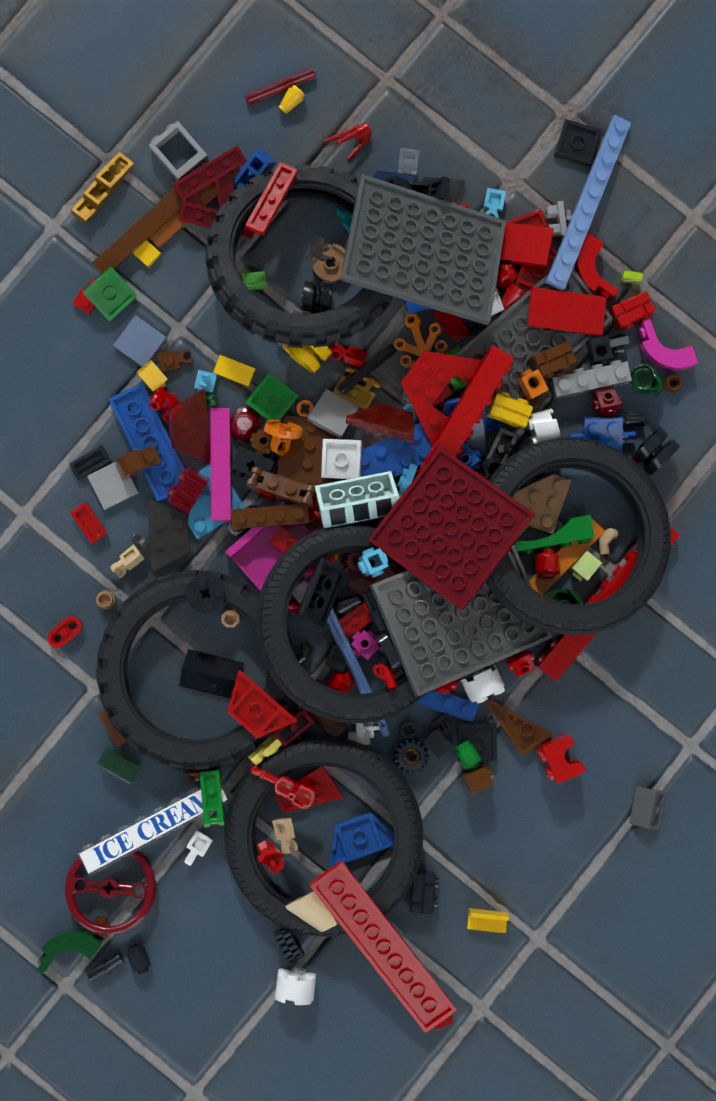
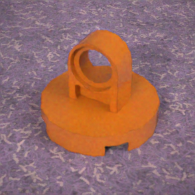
(282, 433)

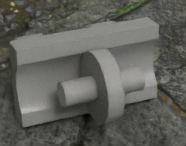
(557, 211)

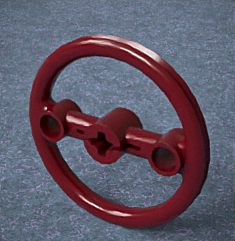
(148, 896)

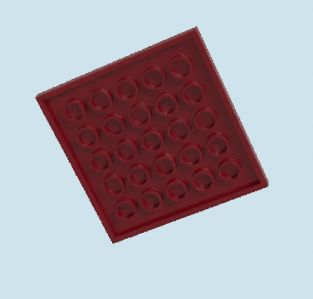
(451, 528)

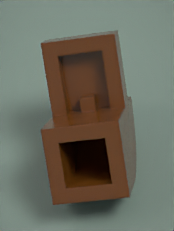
(137, 461)

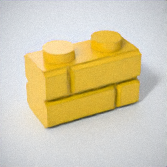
(509, 411)

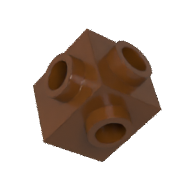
(257, 446)

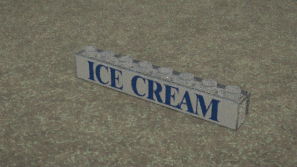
(144, 831)

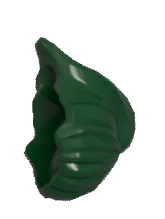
(646, 380)

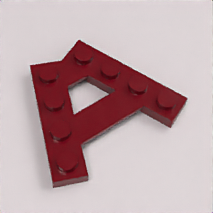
(217, 172)

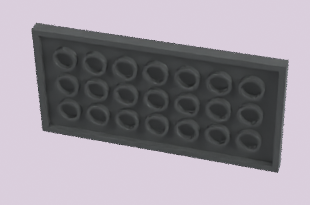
(513, 336)

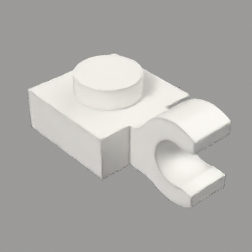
(198, 845)

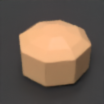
(230, 618)

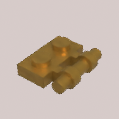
(359, 395)

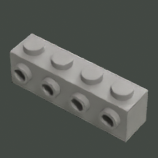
(589, 380)

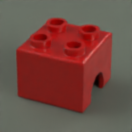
(553, 752)

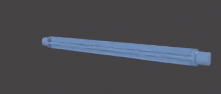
(353, 664)

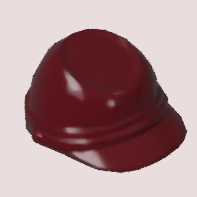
(244, 423)

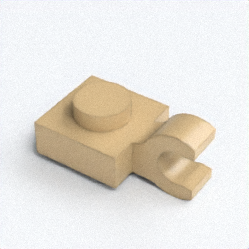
(129, 560)
(285, 832)

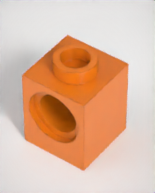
(540, 385)

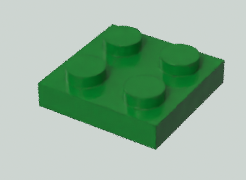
(109, 294)
(272, 398)

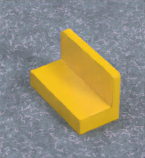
(487, 920)

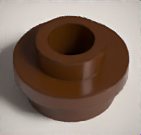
(678, 383)

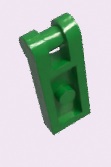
(212, 798)

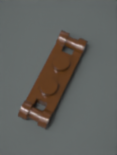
(281, 487)

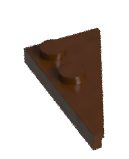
(522, 732)

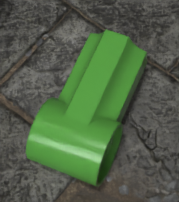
(254, 280)

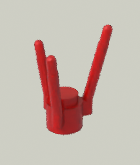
(359, 132)

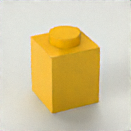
(152, 376)

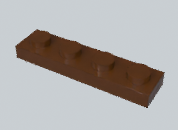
(269, 516)

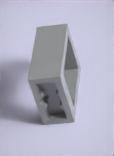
(171, 130)

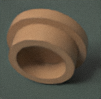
(105, 599)

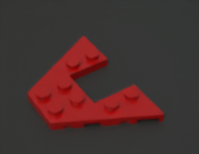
(428, 380)

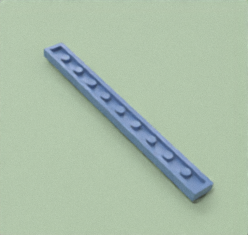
(588, 202)

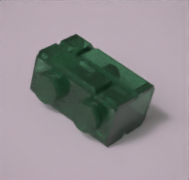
(119, 765)

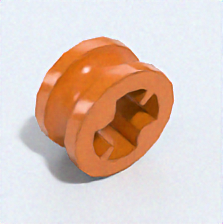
(299, 408)

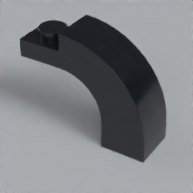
(435, 188)

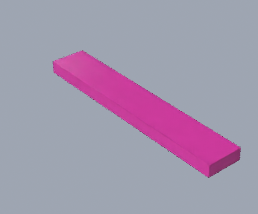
(220, 464)

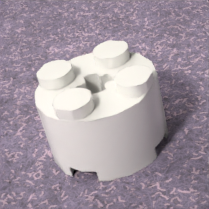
(542, 426)
(483, 683)
(295, 986)

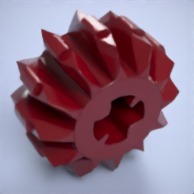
(350, 563)

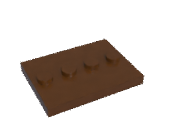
(304, 456)

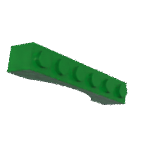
(574, 530)

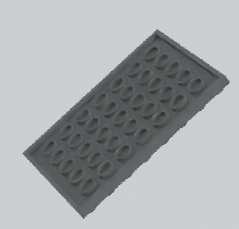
(423, 250)
(443, 642)

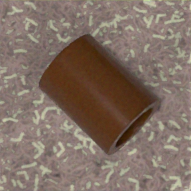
(101, 920)

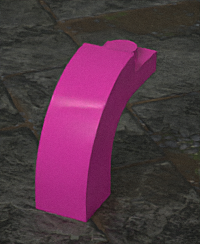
(661, 356)

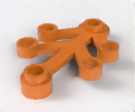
(421, 346)

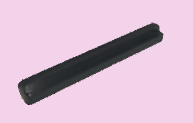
(366, 369)

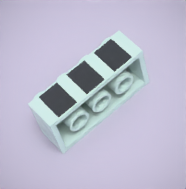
(356, 499)

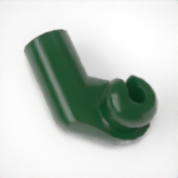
(212, 400)

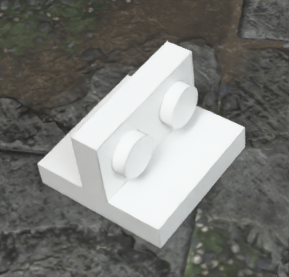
(341, 458)

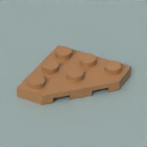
(545, 501)

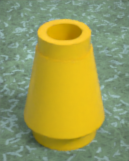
(291, 99)

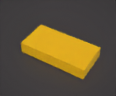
(147, 253)
(234, 370)

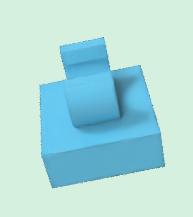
(206, 381)

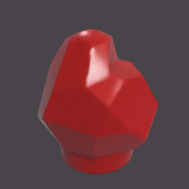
(506, 275)
(341, 682)

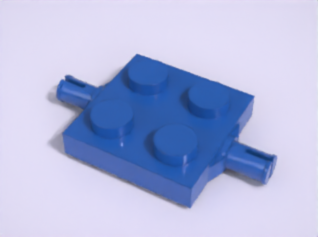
(605, 430)

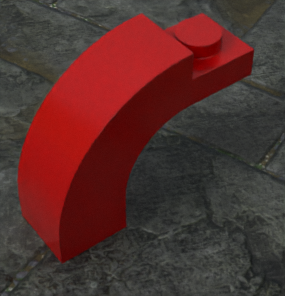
(586, 268)

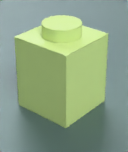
(585, 566)

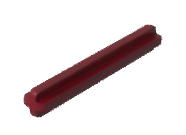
(280, 86)

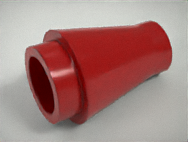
(511, 296)

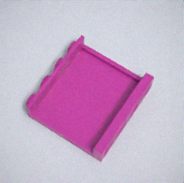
(257, 555)

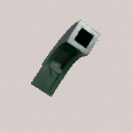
(71, 939)

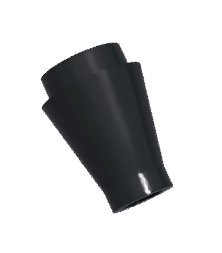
(347, 604)

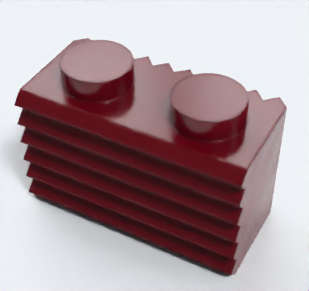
(187, 490)
(290, 732)

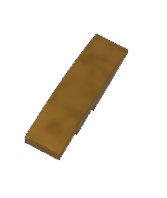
(102, 188)

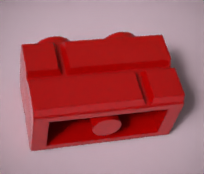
(632, 311)

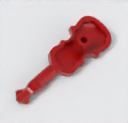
(300, 794)

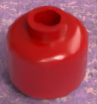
(547, 564)

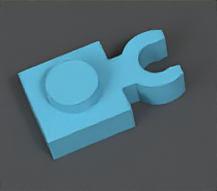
(494, 201)

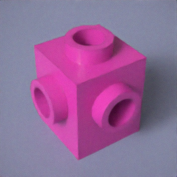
(371, 648)

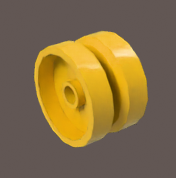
(308, 356)

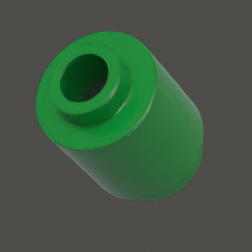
(468, 755)

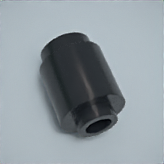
(138, 959)

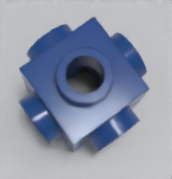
(473, 455)

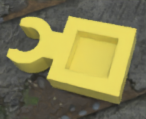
(267, 748)

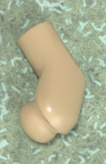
(605, 539)

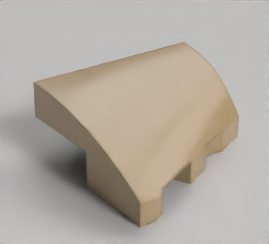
(313, 912)

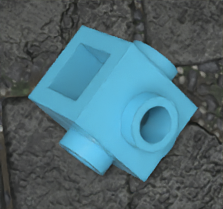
(380, 562)

